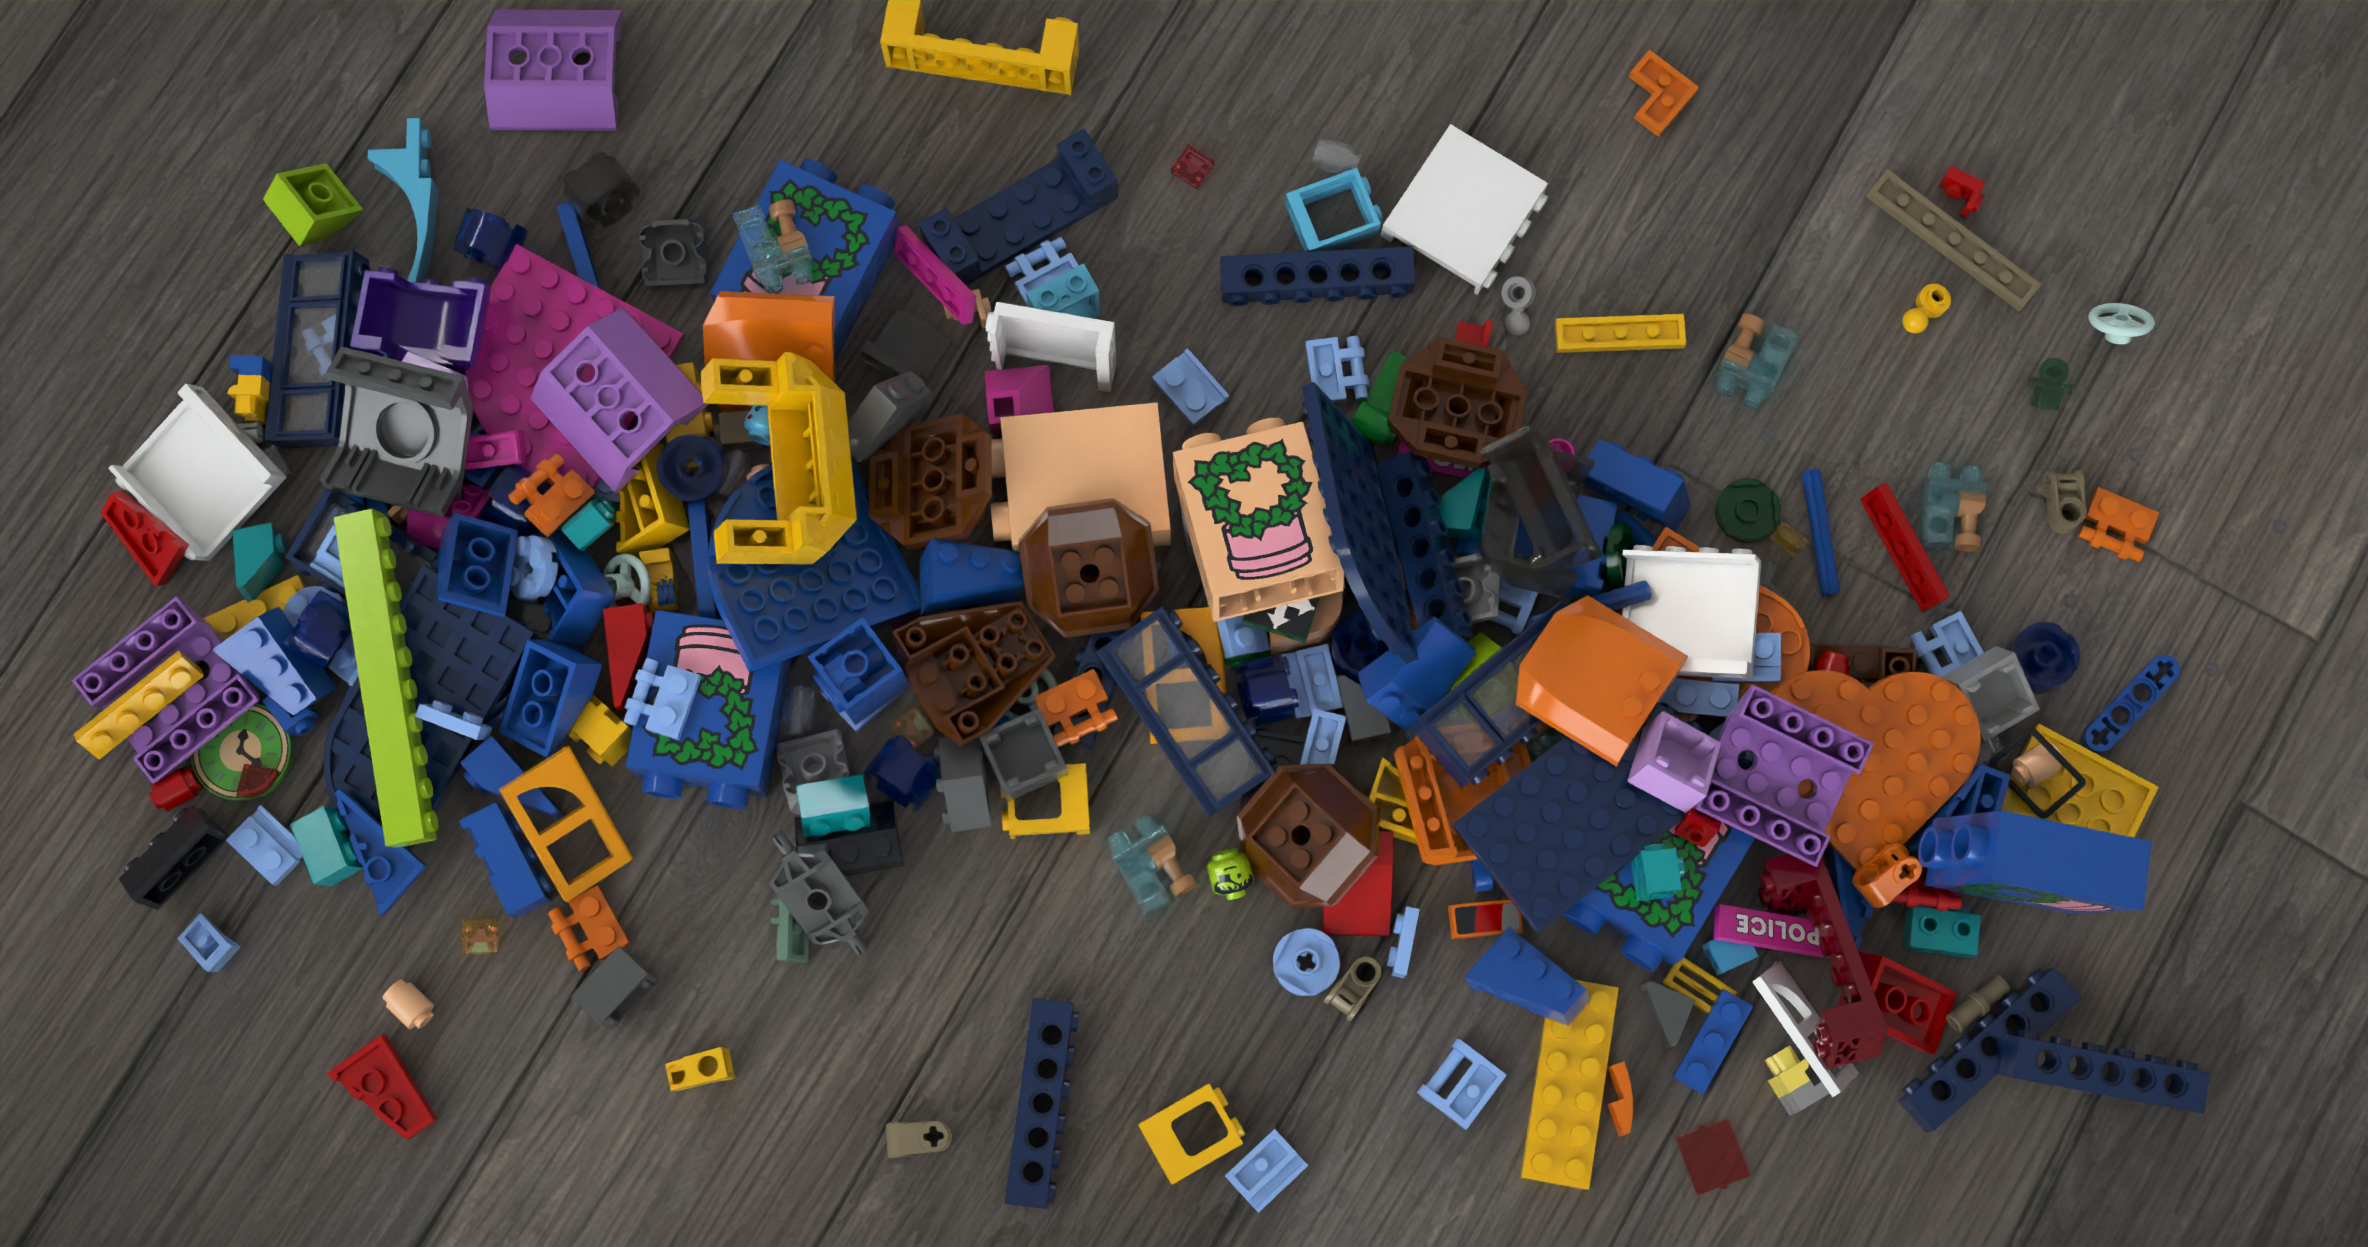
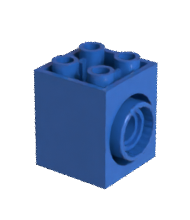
(857, 672)

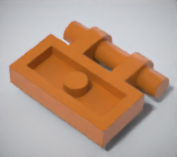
(559, 502)
(2121, 516)
(1072, 699)
(598, 922)

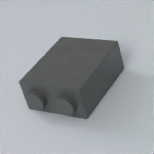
(885, 412)

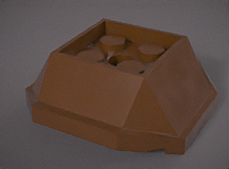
(1461, 378)
(932, 481)
(1084, 534)
(1341, 830)

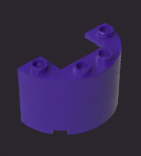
(421, 318)

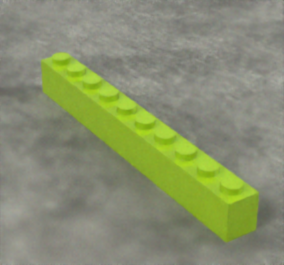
(386, 678)

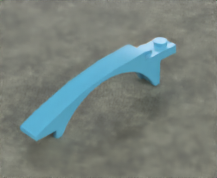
(412, 173)

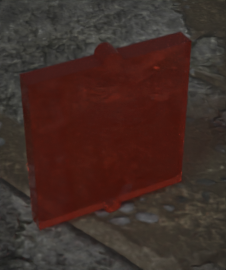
(1712, 1157)

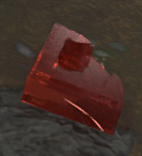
(255, 781)

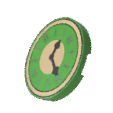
(250, 740)

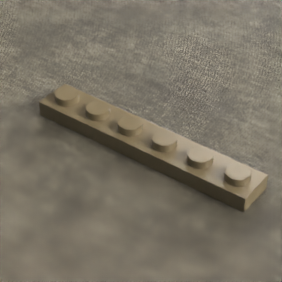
(1953, 240)

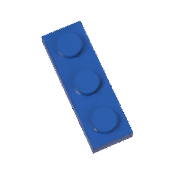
(1712, 1041)

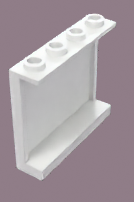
(1466, 208)
(1053, 339)
(200, 474)
(1699, 605)

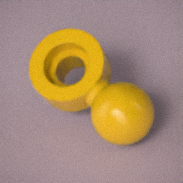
(1917, 319)

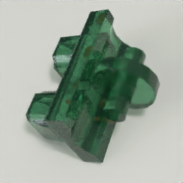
(2049, 387)

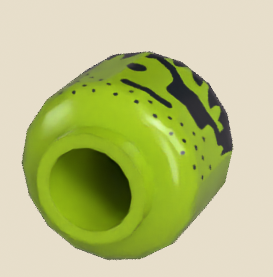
(1230, 873)

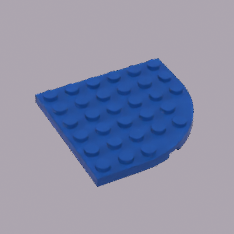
(800, 607)

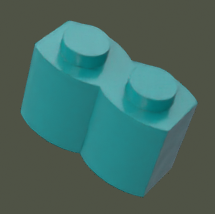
(590, 522)

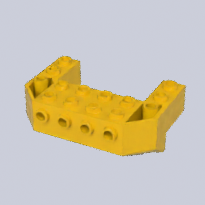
(807, 459)

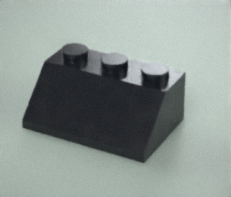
(864, 849)
(172, 858)

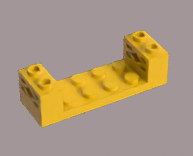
(910, 49)

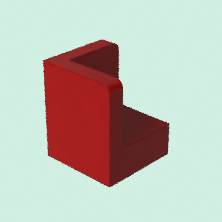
(1474, 333)

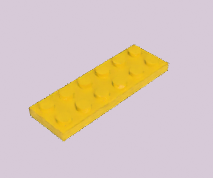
(1570, 1093)

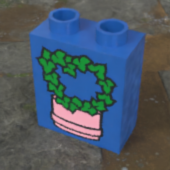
(845, 233)
(731, 722)
(2036, 862)
(1666, 926)

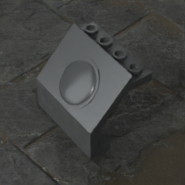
(400, 432)

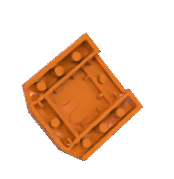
(767, 327)
(1596, 677)
(1438, 801)

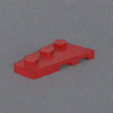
(145, 536)
(386, 1086)

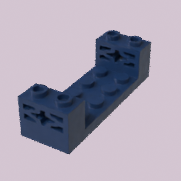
(1023, 212)

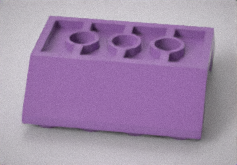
(549, 86)
(628, 378)
(193, 715)
(1786, 749)

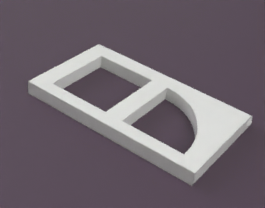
(1779, 980)

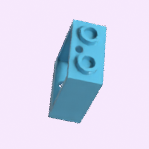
(1302, 224)
(1068, 294)

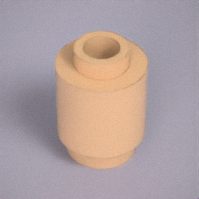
(2035, 766)
(408, 1004)

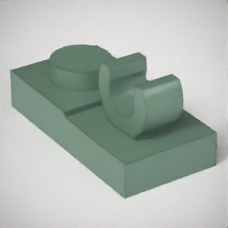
(792, 940)

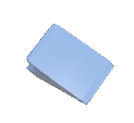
(208, 944)

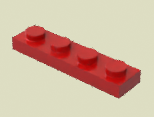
(1904, 547)

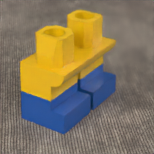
(252, 387)

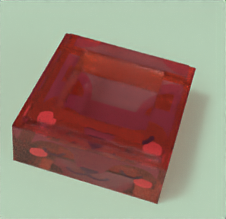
(1192, 166)

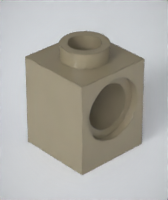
(732, 434)

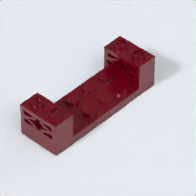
(1856, 1027)

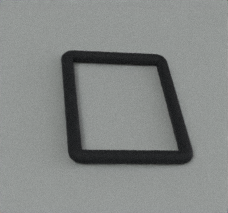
(2043, 815)

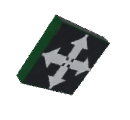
(1287, 620)

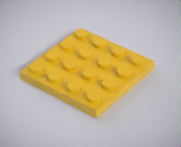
(2109, 801)

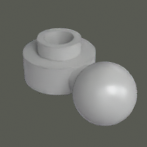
(1517, 321)

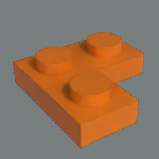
(1668, 91)

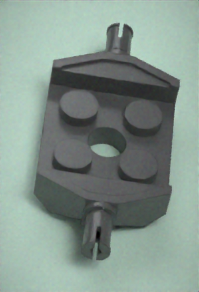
(813, 870)

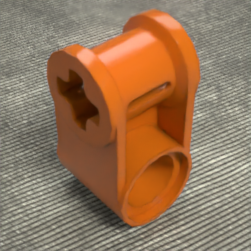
(1884, 877)

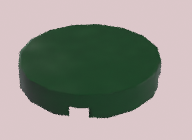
(1747, 510)
(1619, 539)

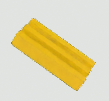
(1674, 972)

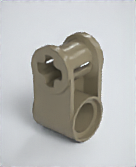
(2065, 493)
(1353, 989)
(911, 1138)

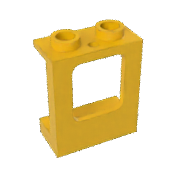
(1073, 804)
(1166, 1145)

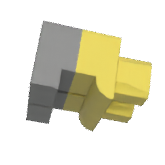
(1792, 1082)

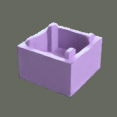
(1674, 762)

